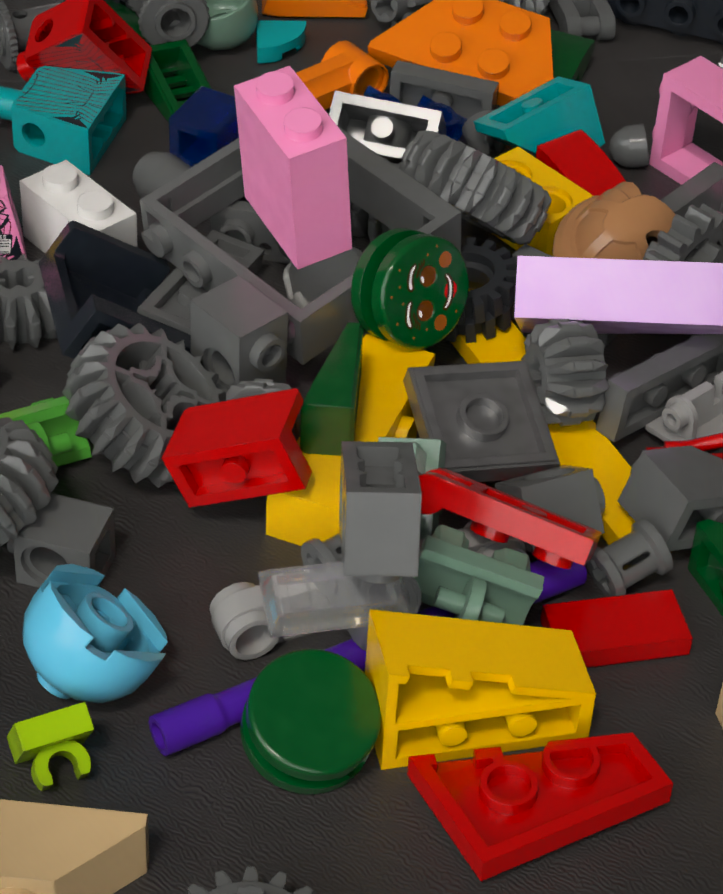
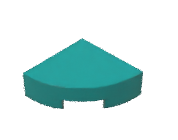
(277, 37)

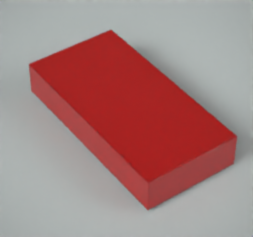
(623, 627)

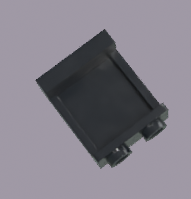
(100, 283)

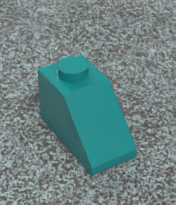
(544, 115)

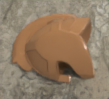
(612, 225)

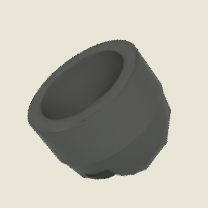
(477, 140)
(630, 146)

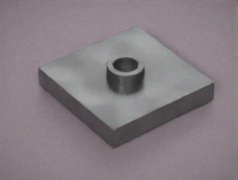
(485, 418)

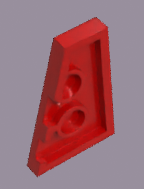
(535, 802)

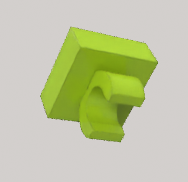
(51, 736)

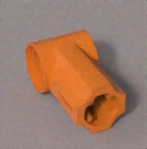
(344, 70)

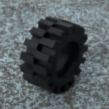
(494, 285)

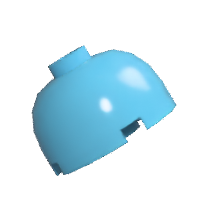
(88, 639)

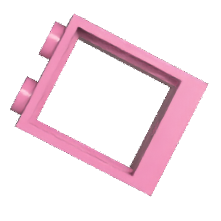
(681, 94)

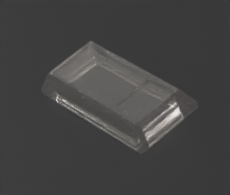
(324, 599)

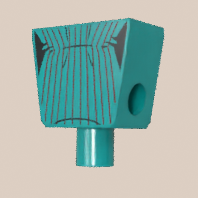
(66, 114)

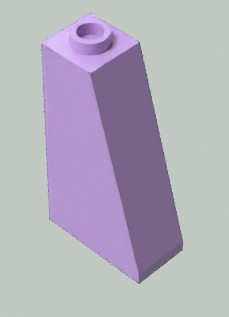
(620, 294)

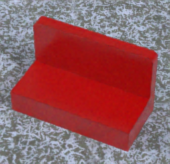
(238, 449)

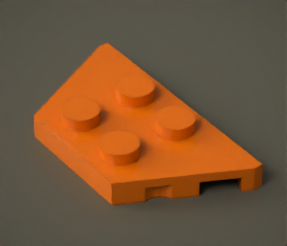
(474, 40)

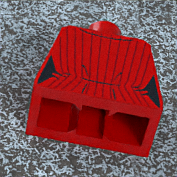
(86, 38)

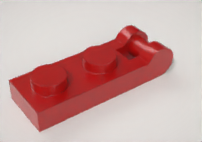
(501, 515)

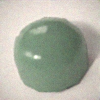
(229, 23)

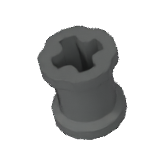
(630, 559)

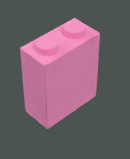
(294, 166)

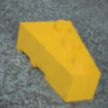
(473, 686)

